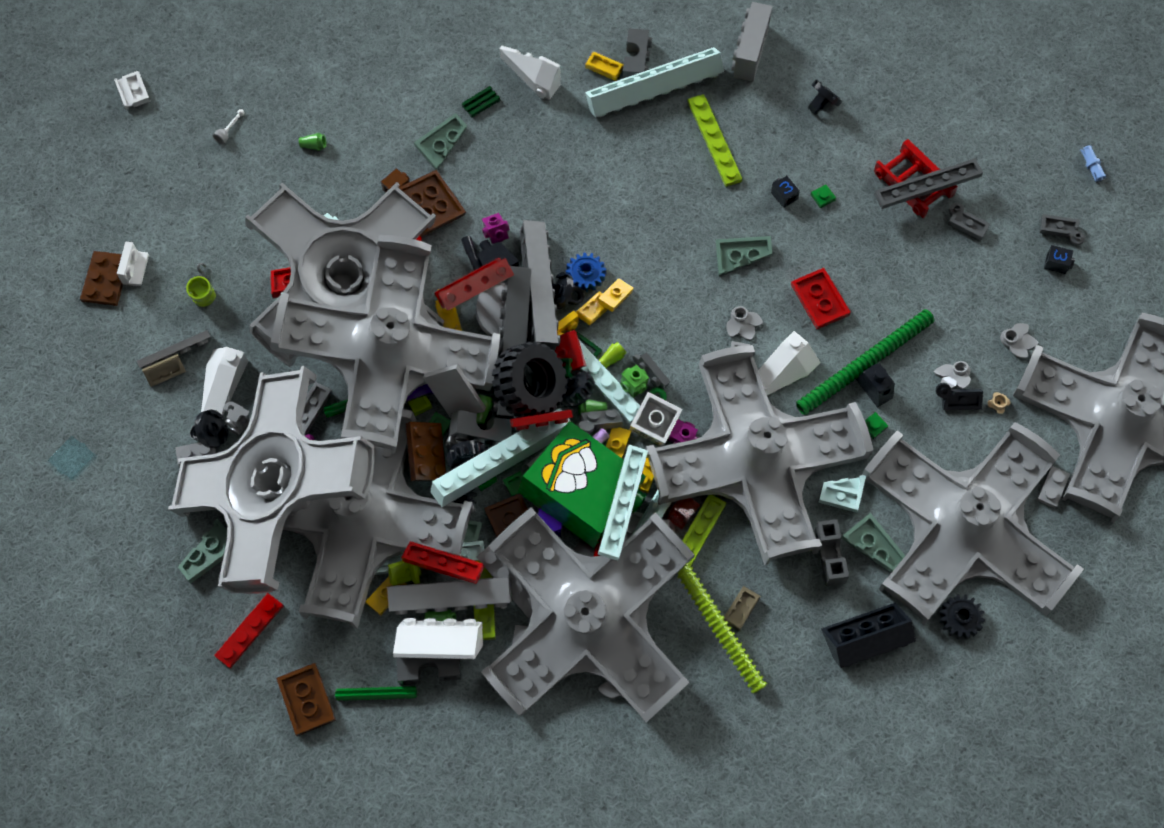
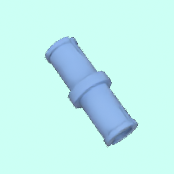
(1093, 163)

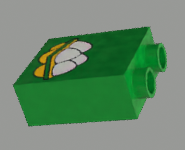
(576, 483)

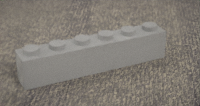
(449, 594)

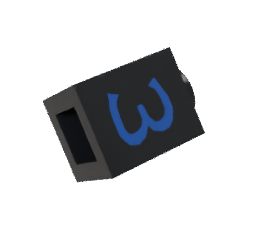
(785, 191)
(1059, 259)

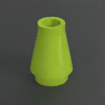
(612, 355)

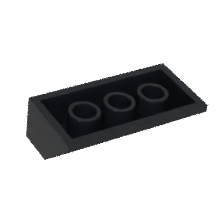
(869, 635)

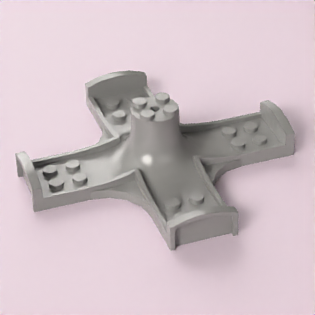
(327, 256)
(383, 341)
(1111, 411)
(758, 454)
(269, 477)
(971, 523)
(362, 534)
(588, 615)

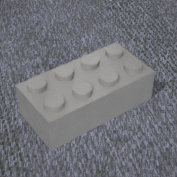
(751, 41)

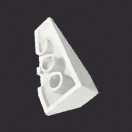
(539, 74)
(222, 377)

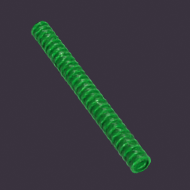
(865, 361)

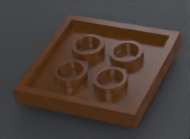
(434, 197)

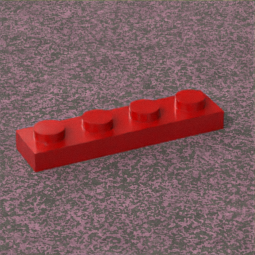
(443, 562)
(248, 630)

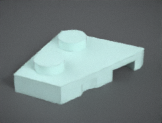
(843, 493)

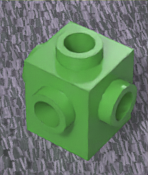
(634, 380)

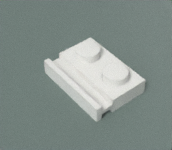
(132, 90)

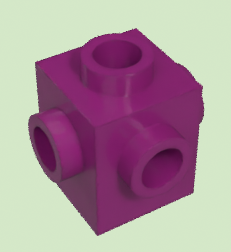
(495, 228)
(682, 428)

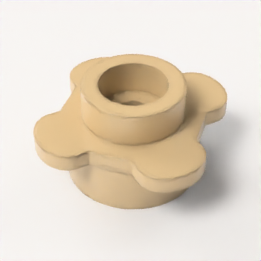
(998, 397)

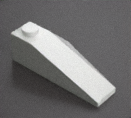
(788, 363)

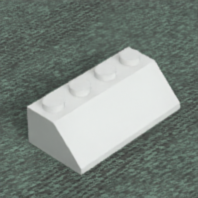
(438, 639)

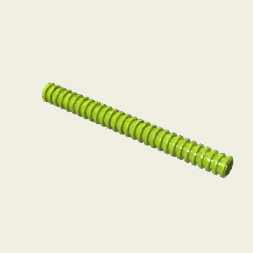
(721, 629)

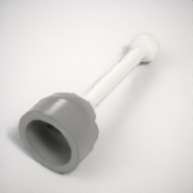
(223, 134)

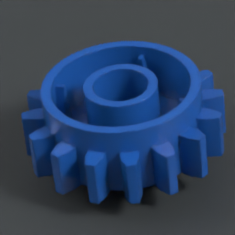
(586, 263)

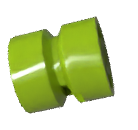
(200, 291)

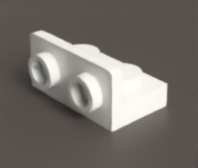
(132, 265)

